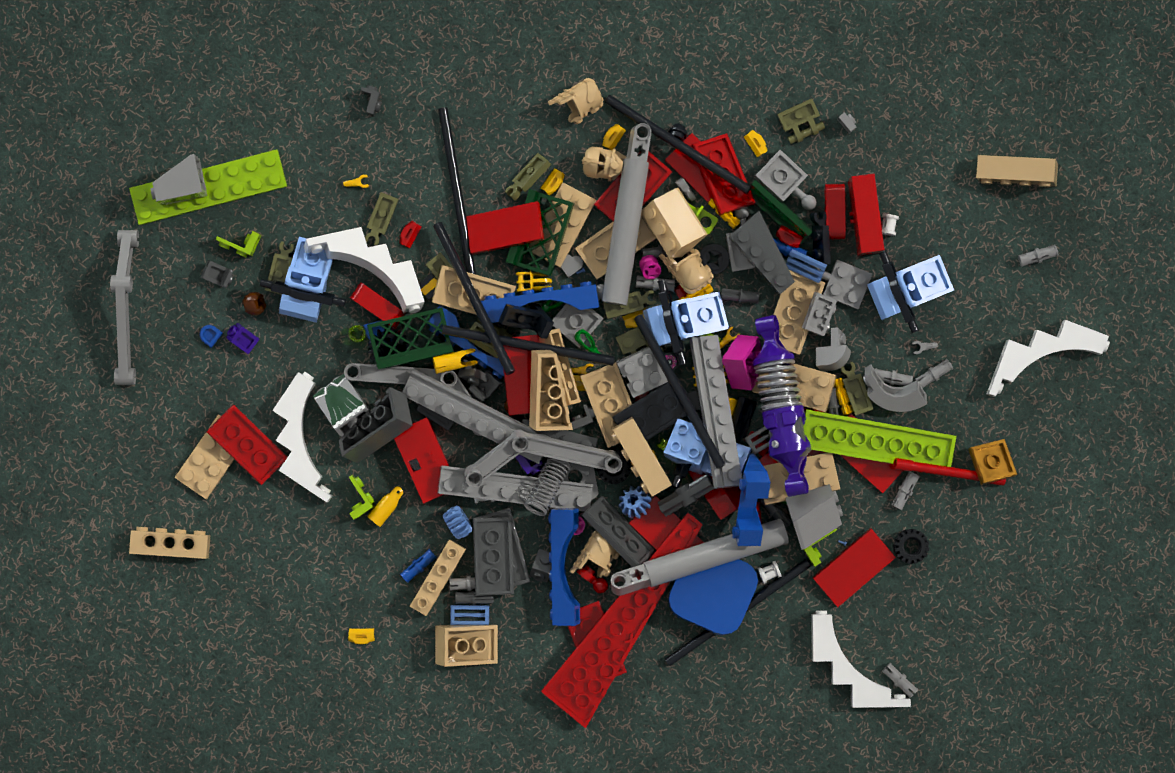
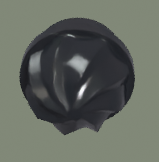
(678, 131)

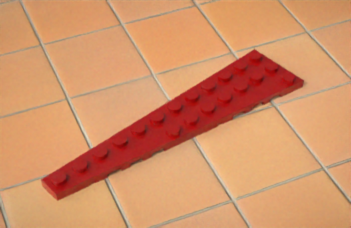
(597, 659)

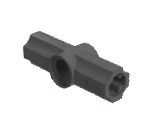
(686, 495)

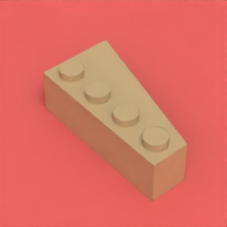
(1017, 170)
(547, 393)
(641, 456)

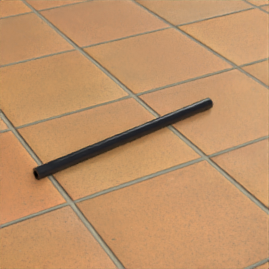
(679, 145)
(456, 189)
(474, 298)
(530, 345)
(679, 391)
(756, 599)

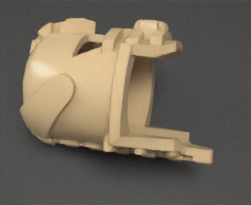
(581, 99)
(602, 163)
(688, 271)
(598, 552)

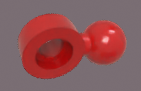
(599, 584)

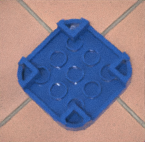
(715, 596)

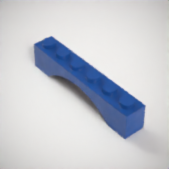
(579, 297)
(483, 359)
(565, 607)

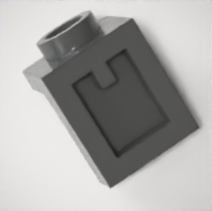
(580, 421)

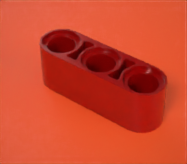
(835, 210)
(376, 304)

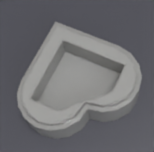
(572, 265)

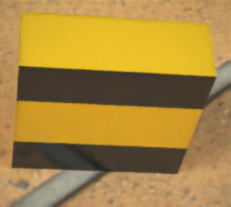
(428, 286)

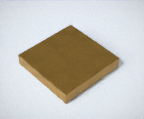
(992, 461)

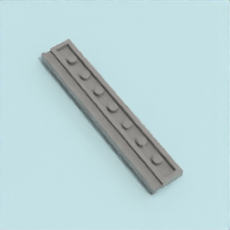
(716, 408)
(465, 410)
(513, 489)

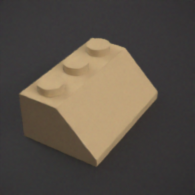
(674, 223)

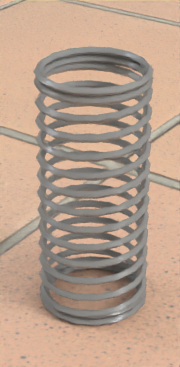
(538, 504)

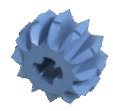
(640, 505)
(457, 522)

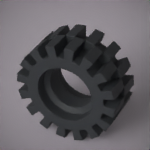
(616, 478)
(922, 546)

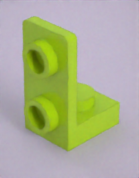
(251, 242)
(359, 509)
(813, 553)

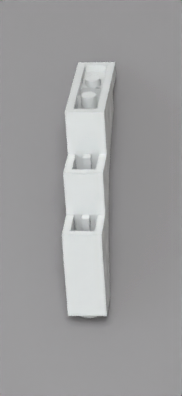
(352, 247)
(1017, 357)
(299, 464)
(863, 691)

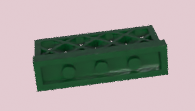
(779, 211)
(517, 252)
(413, 355)

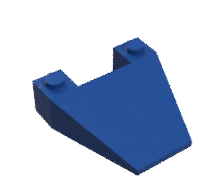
(753, 486)

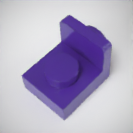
(242, 338)
(525, 463)

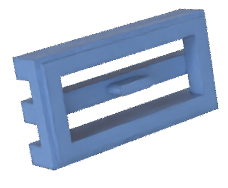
(800, 268)
(470, 607)

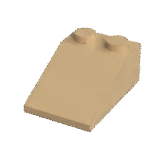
(466, 645)

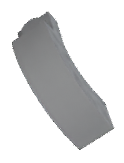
(893, 398)

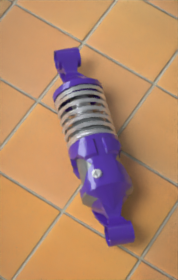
(782, 410)

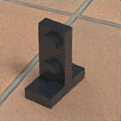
(528, 318)

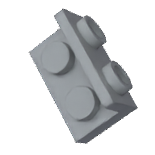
(819, 314)

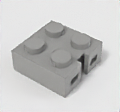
(641, 372)

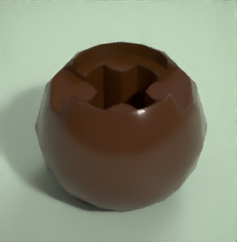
(254, 303)

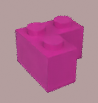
(739, 362)

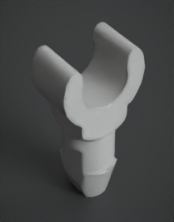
(685, 189)
(924, 346)

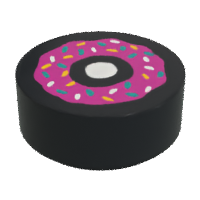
(672, 359)

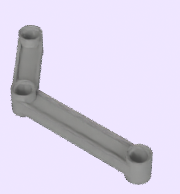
(122, 285)
(400, 375)
(539, 446)

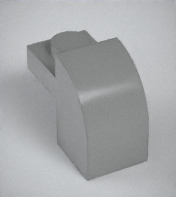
(833, 356)

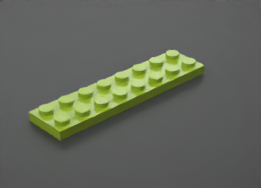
(223, 185)
(876, 440)

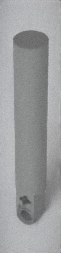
(627, 219)
(695, 559)

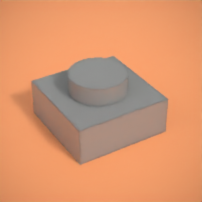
(847, 122)

